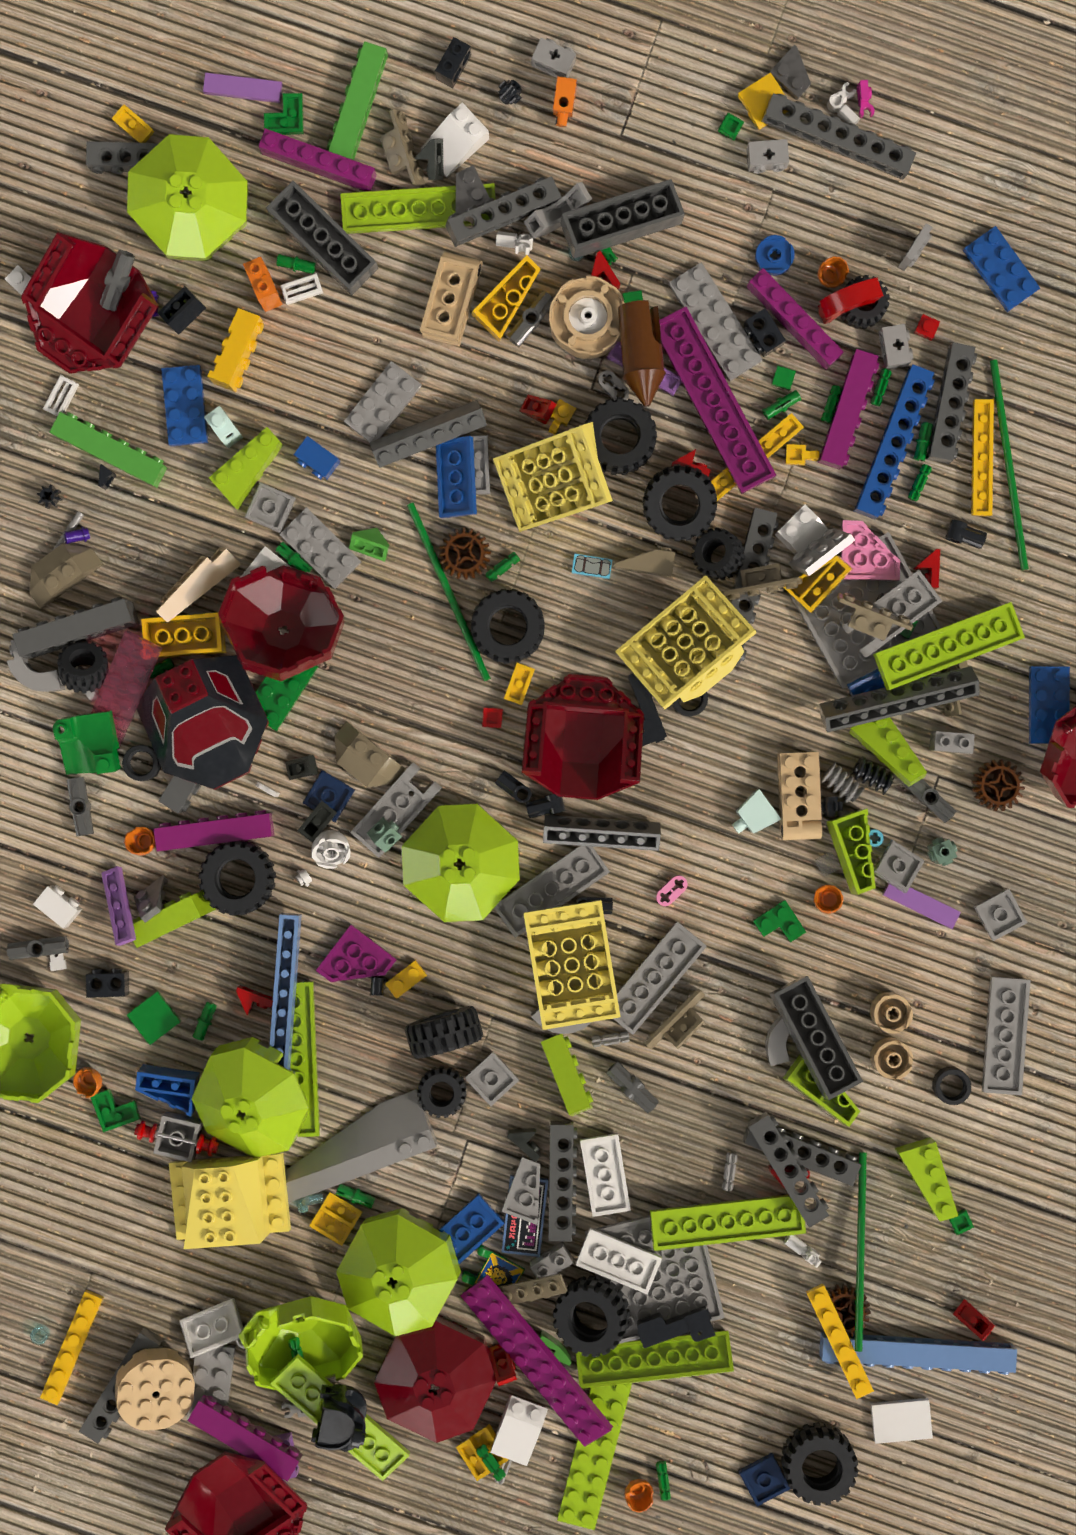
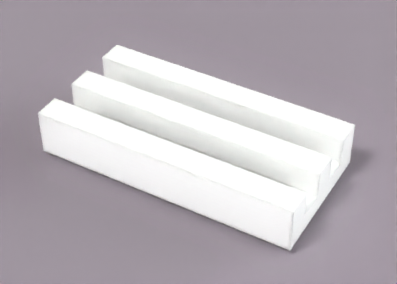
(301, 289)
(66, 402)

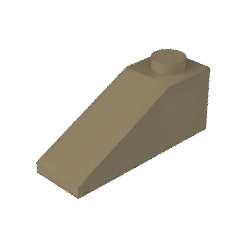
(654, 562)

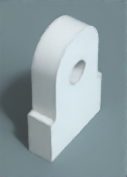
(267, 789)
(57, 963)

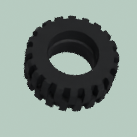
(644, 425)
(687, 528)
(481, 626)
(212, 884)
(444, 1032)
(578, 1335)
(822, 1488)

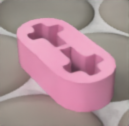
(668, 887)

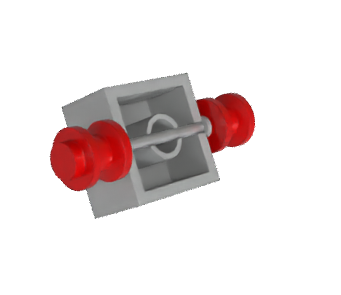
(177, 1137)

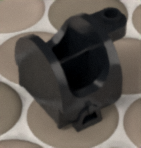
(341, 1420)

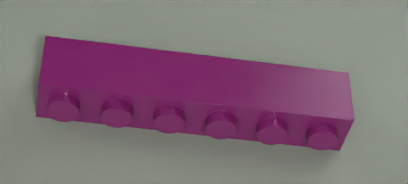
(317, 160)
(794, 319)
(848, 409)
(213, 832)
(244, 1436)

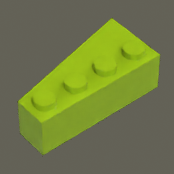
(246, 467)
(891, 748)
(853, 849)
(171, 917)
(566, 1074)
(839, 1107)
(927, 1170)

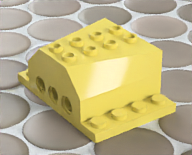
(553, 477)
(688, 645)
(571, 964)
(229, 1200)

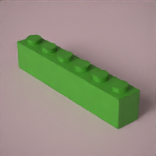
(358, 100)
(107, 449)

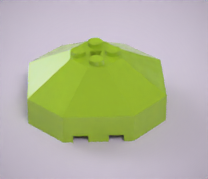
(192, 225)
(476, 839)
(36, 1068)
(250, 1080)
(412, 1254)
(325, 1335)

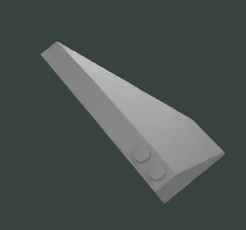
(374, 1141)

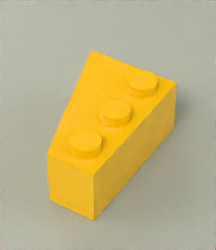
(820, 583)

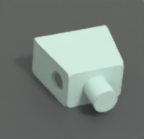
(223, 426)
(755, 814)

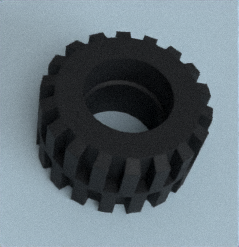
(871, 317)
(705, 547)
(82, 654)
(436, 1107)

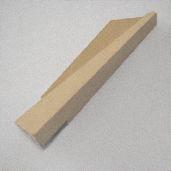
(197, 581)

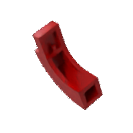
(849, 298)

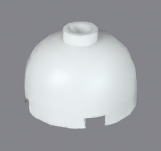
(330, 849)

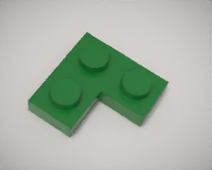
(291, 120)
(780, 916)
(113, 1116)

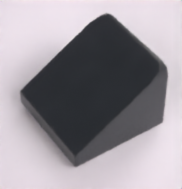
(105, 477)

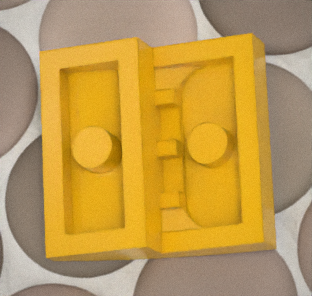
(757, 96)
(335, 1219)
(468, 1448)

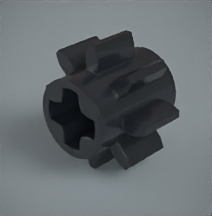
(509, 92)
(54, 497)
(831, 806)

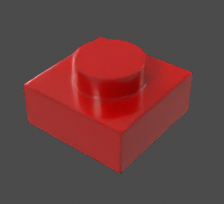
(927, 327)
(492, 717)

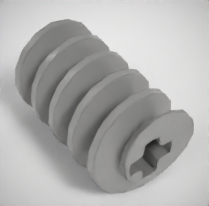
(842, 783)

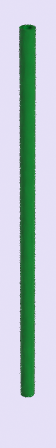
(1009, 464)

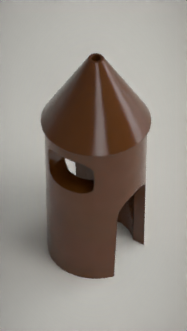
(641, 349)

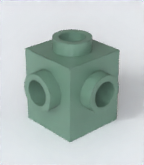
(384, 834)
(935, 851)

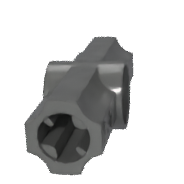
(117, 280)
(523, 328)
(77, 793)
(938, 806)
(27, 948)
(632, 1087)

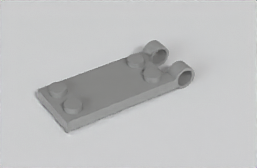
(910, 598)
(396, 806)

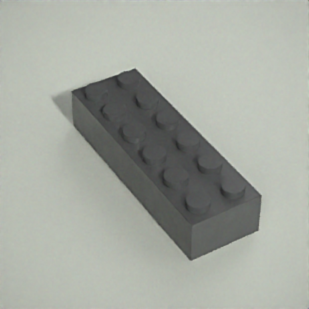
(622, 218)
(322, 238)
(78, 627)
(816, 1037)

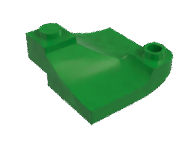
(88, 743)

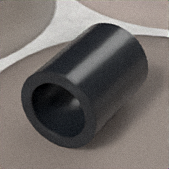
(377, 986)

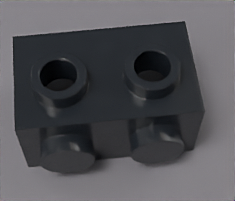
(181, 310)

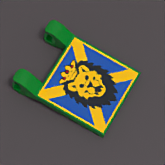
(497, 1267)

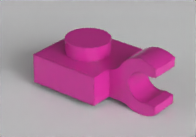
(864, 93)

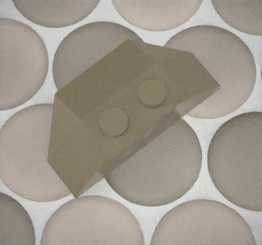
(61, 571)
(365, 759)

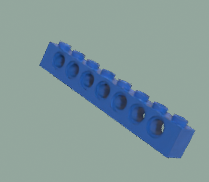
(915, 376)

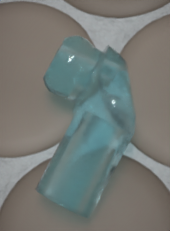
(309, 1200)

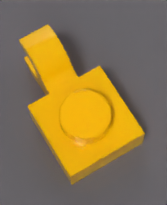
(562, 415)
(797, 455)

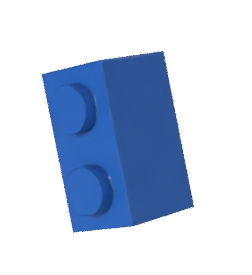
(317, 458)

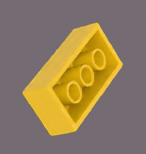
(186, 635)

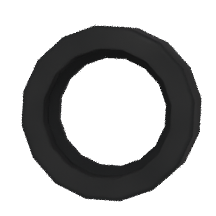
(679, 709)
(127, 763)
(936, 1085)

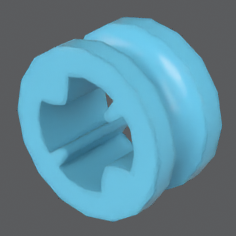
(878, 834)

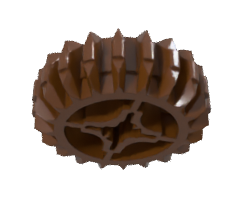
(470, 545)
(997, 792)
(848, 1294)

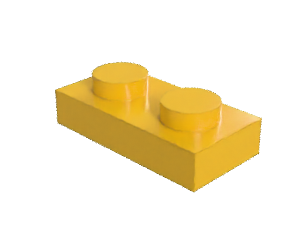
(132, 124)
(519, 684)
(406, 979)

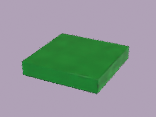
(154, 1018)

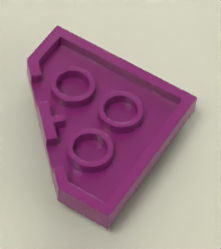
(355, 958)

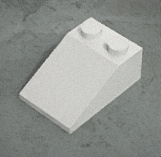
(461, 137)
(801, 530)
(518, 1430)

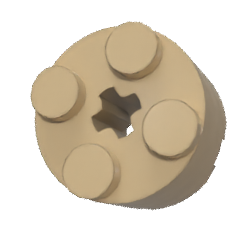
(894, 1022)
(901, 1054)

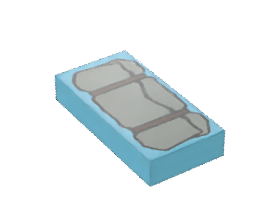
(592, 566)

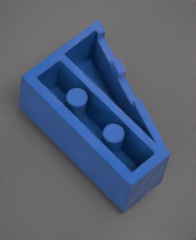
(169, 1086)

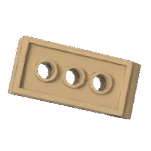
(451, 269)
(809, 823)

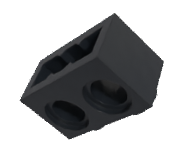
(453, 62)
(769, 331)
(108, 988)

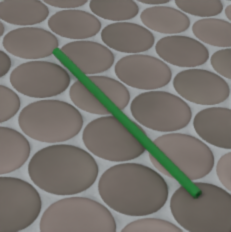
(448, 591)
(860, 1252)

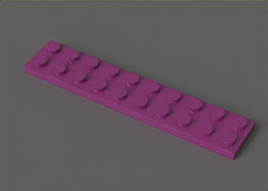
(714, 401)
(536, 1361)

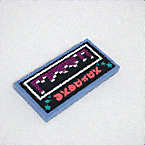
(522, 1236)

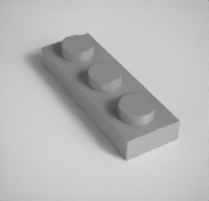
(481, 463)

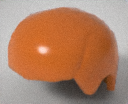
(833, 272)
(140, 841)
(828, 899)
(87, 1081)
(639, 1495)

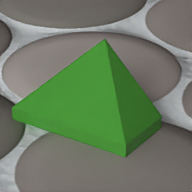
(370, 543)

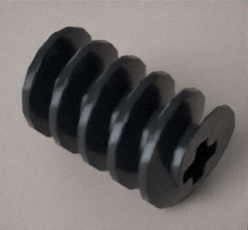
(873, 775)

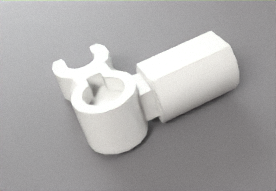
(836, 104)
(521, 243)
(800, 1247)

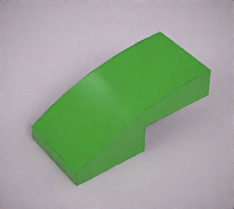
(558, 1349)

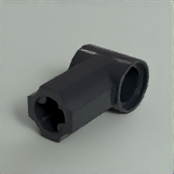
(960, 532)
(512, 786)
(549, 805)
(607, 903)

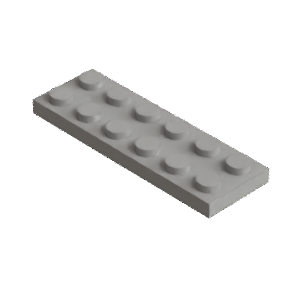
(715, 322)
(552, 887)
(657, 976)
(1006, 1035)

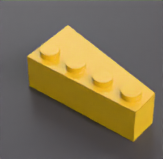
(504, 300)
(236, 350)

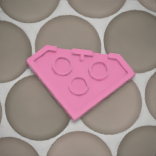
(868, 555)

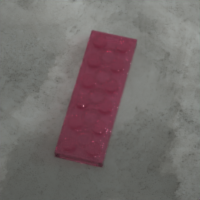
(127, 680)

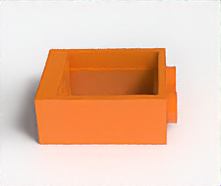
(262, 284)

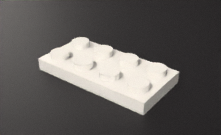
(605, 1174)
(618, 1260)

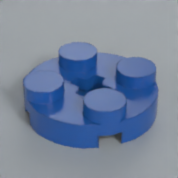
(782, 247)

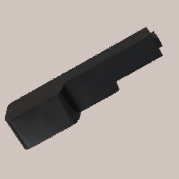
(652, 724)
(656, 1329)

